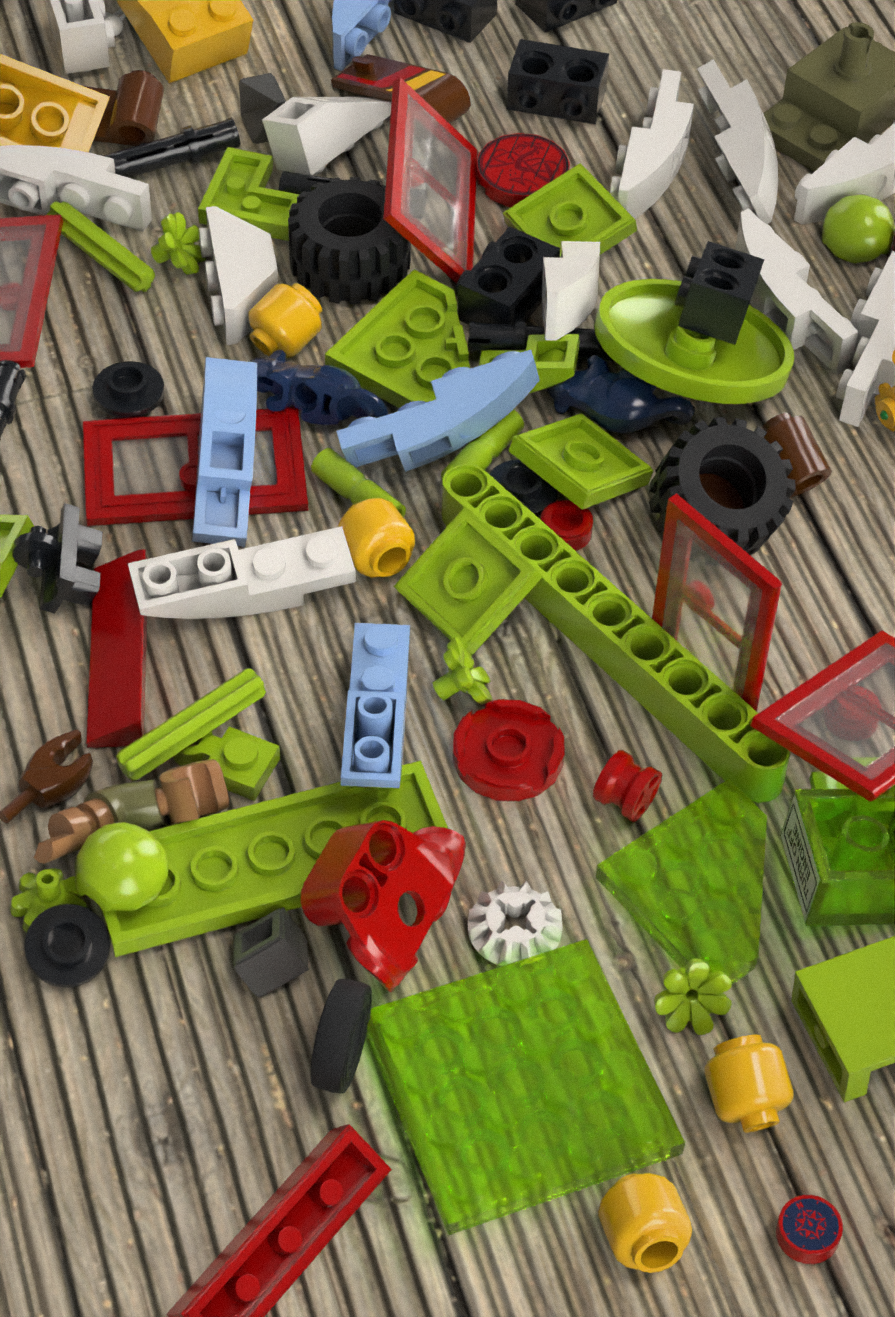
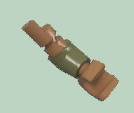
(183, 795)

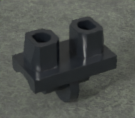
(55, 556)

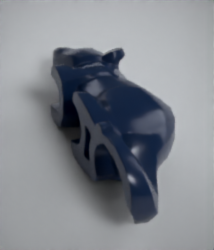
(320, 392)
(618, 399)

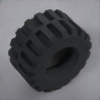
(344, 243)
(745, 462)

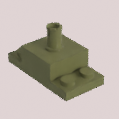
(835, 95)

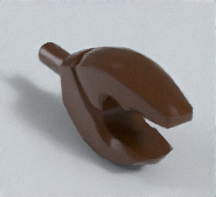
(45, 780)

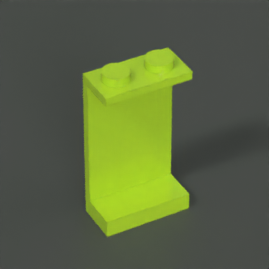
(850, 1013)

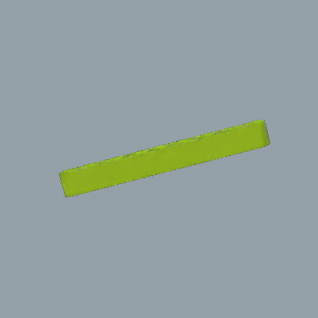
(626, 640)

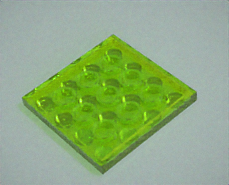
(520, 1086)

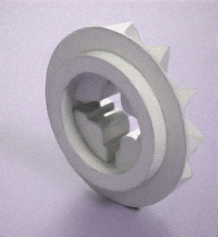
(487, 922)

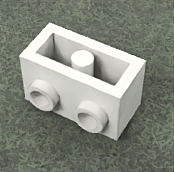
(80, 33)

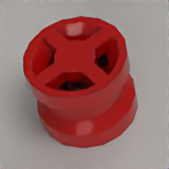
(627, 785)

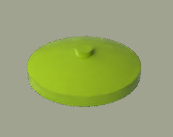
(643, 336)

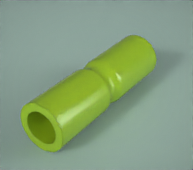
(490, 444)
(348, 480)

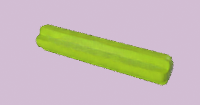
(103, 248)
(190, 724)

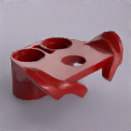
(361, 883)

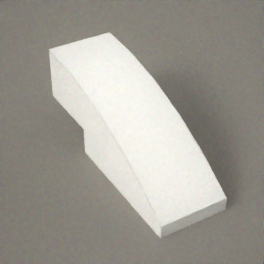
(569, 287)

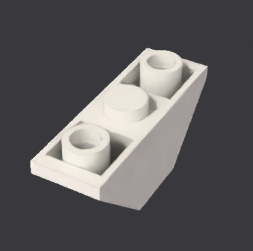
(239, 269)

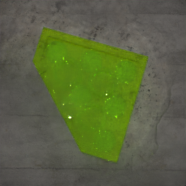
(698, 881)

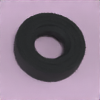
(341, 1035)

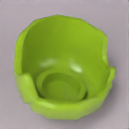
(858, 229)
(121, 867)

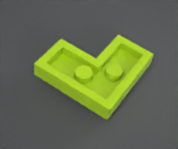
(241, 191)

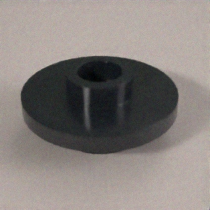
(128, 389)
(525, 485)
(67, 945)

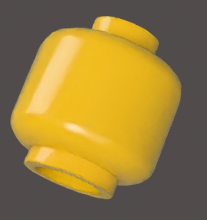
(285, 319)
(377, 537)
(748, 1082)
(645, 1222)

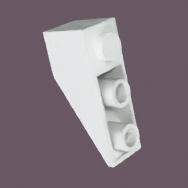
(315, 130)

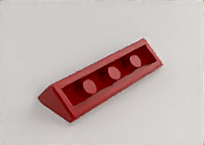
(117, 658)
(287, 1230)

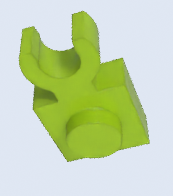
(242, 757)

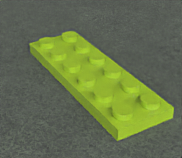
(259, 856)

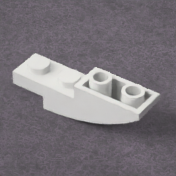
(743, 140)
(655, 149)
(848, 172)
(87, 181)
(790, 301)
(873, 347)
(242, 582)

